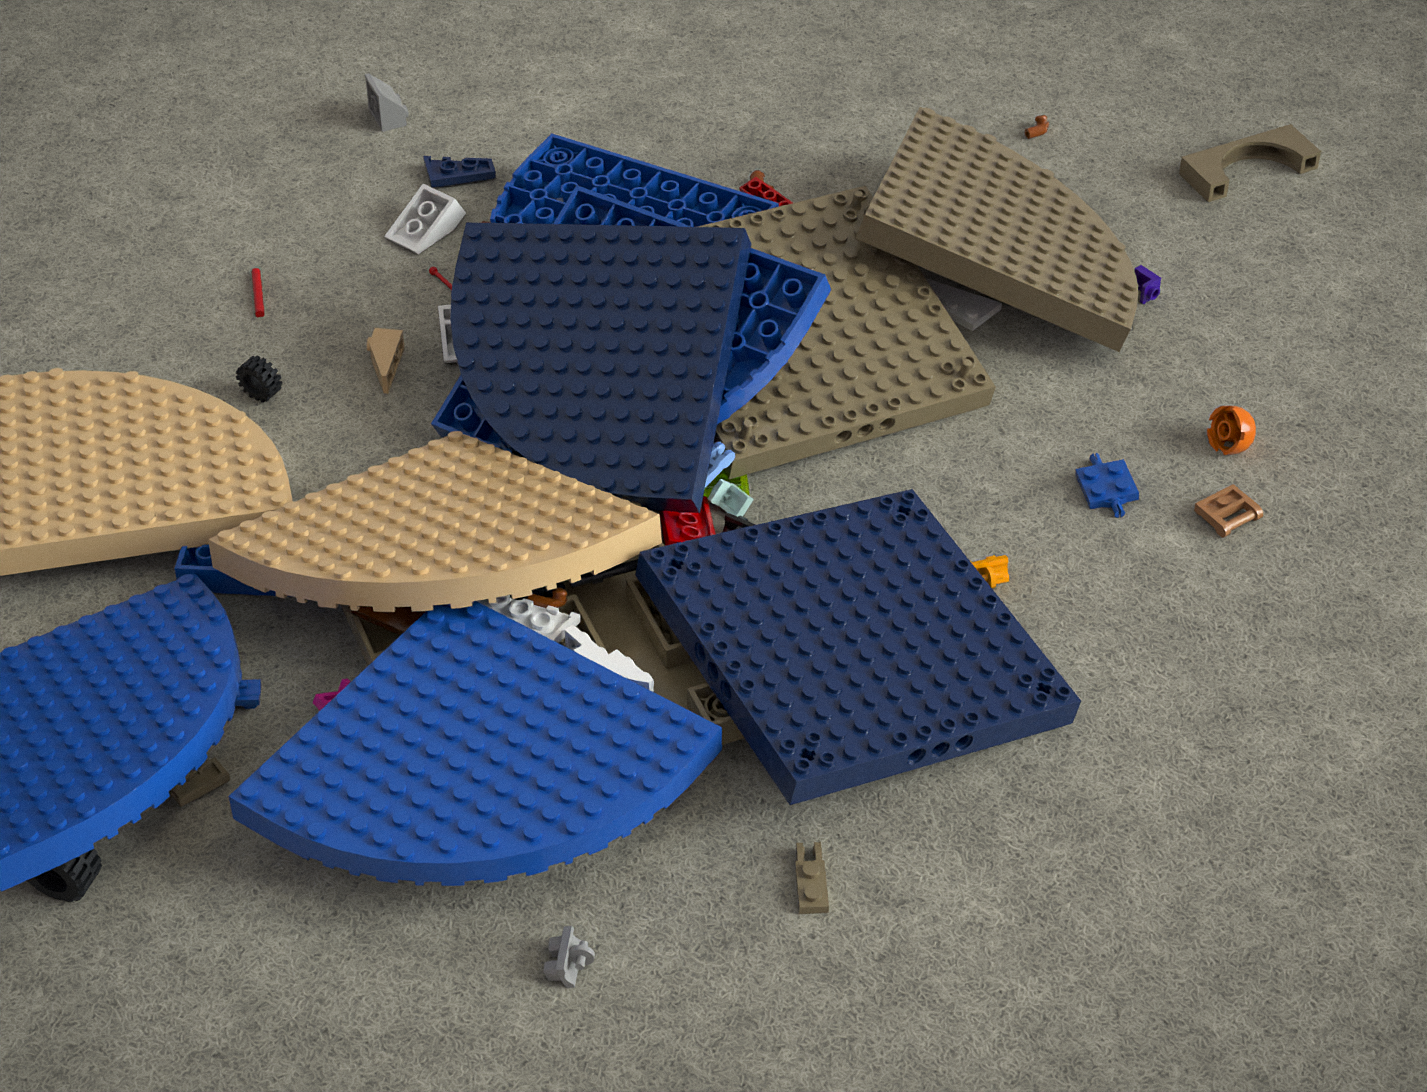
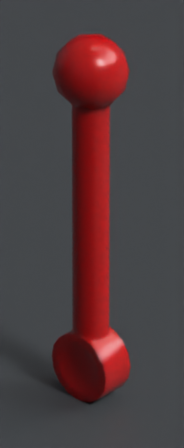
(434, 271)

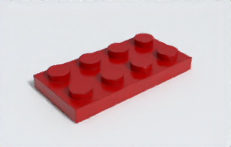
(687, 525)

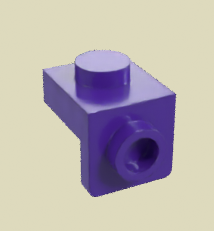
(1148, 284)

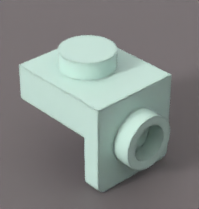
(730, 498)

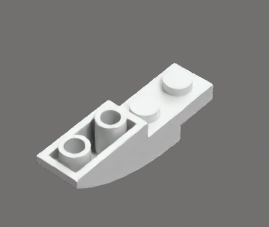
(615, 661)

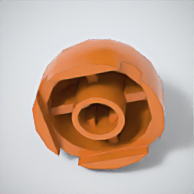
(1232, 425)

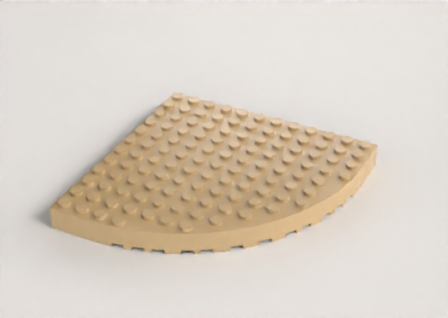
(124, 468)
(436, 531)

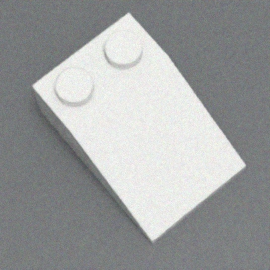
(425, 220)

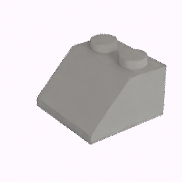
(385, 104)

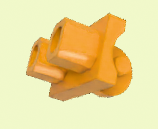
(993, 569)

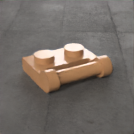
(1224, 504)

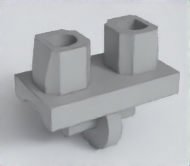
(571, 955)

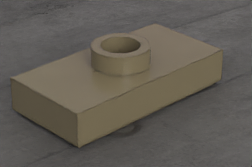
(199, 782)

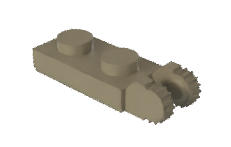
(811, 881)

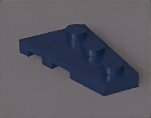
(451, 172)

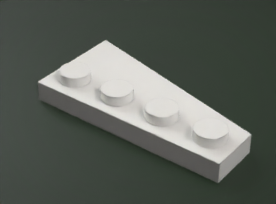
(545, 621)

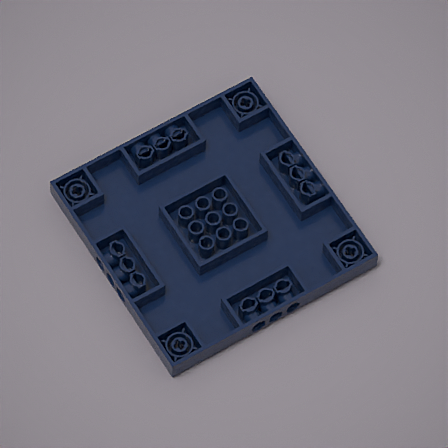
(854, 643)

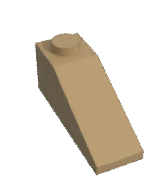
(386, 352)

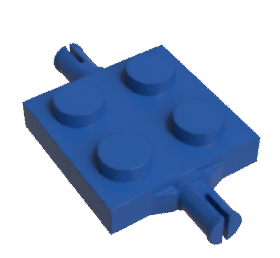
(1107, 484)

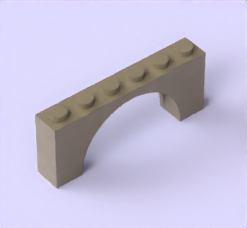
(1283, 145)

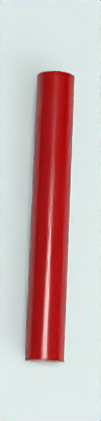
(257, 292)

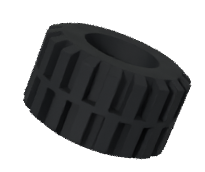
(70, 879)

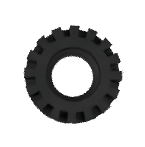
(258, 378)

